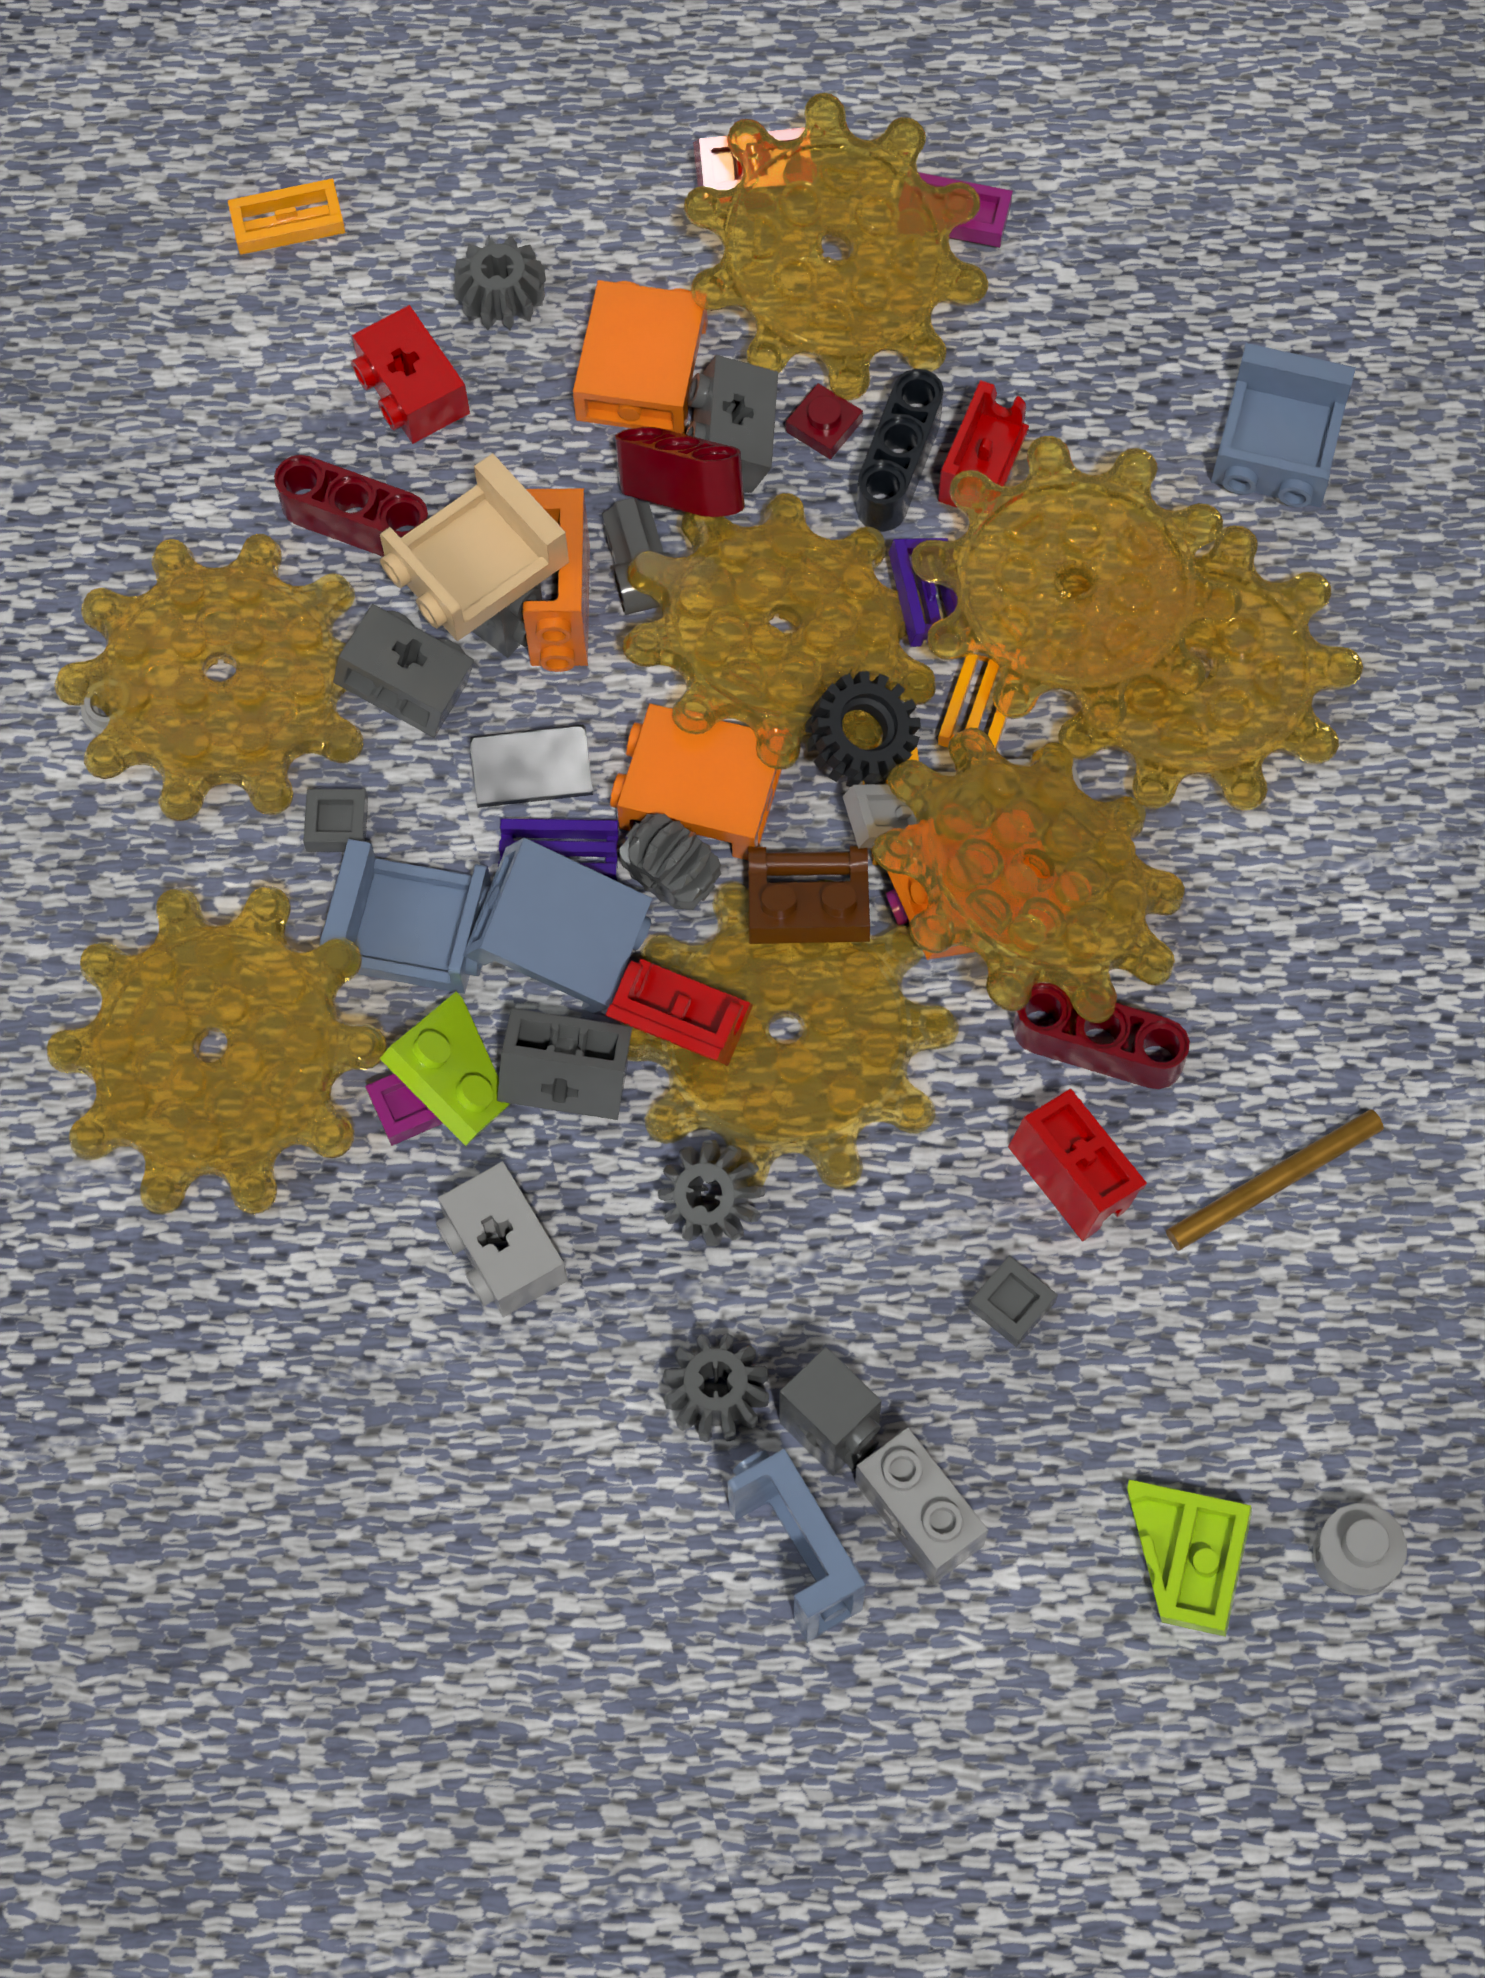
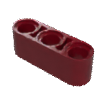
(680, 471)
(338, 490)
(1121, 1059)

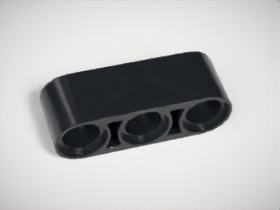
(899, 428)

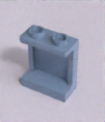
(1283, 426)
(407, 918)
(560, 924)
(838, 1584)

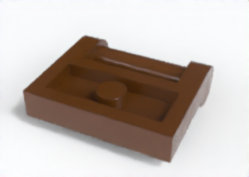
(808, 909)

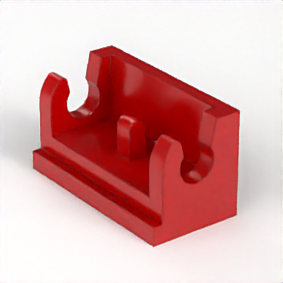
(986, 440)
(680, 1010)
(1076, 1163)

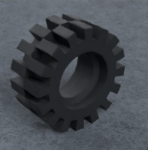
(879, 702)

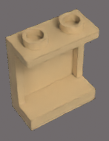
(476, 552)

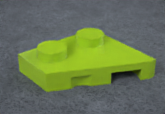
(449, 1069)
(1191, 1553)

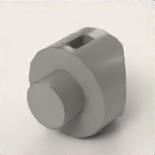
(1359, 1550)

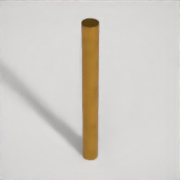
(1274, 1179)

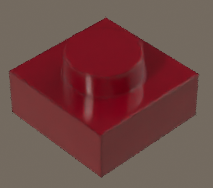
(824, 421)

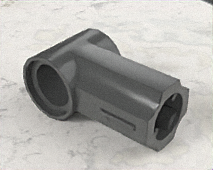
(630, 532)

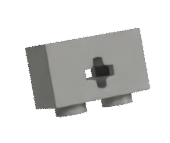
(491, 1206)
(920, 1505)

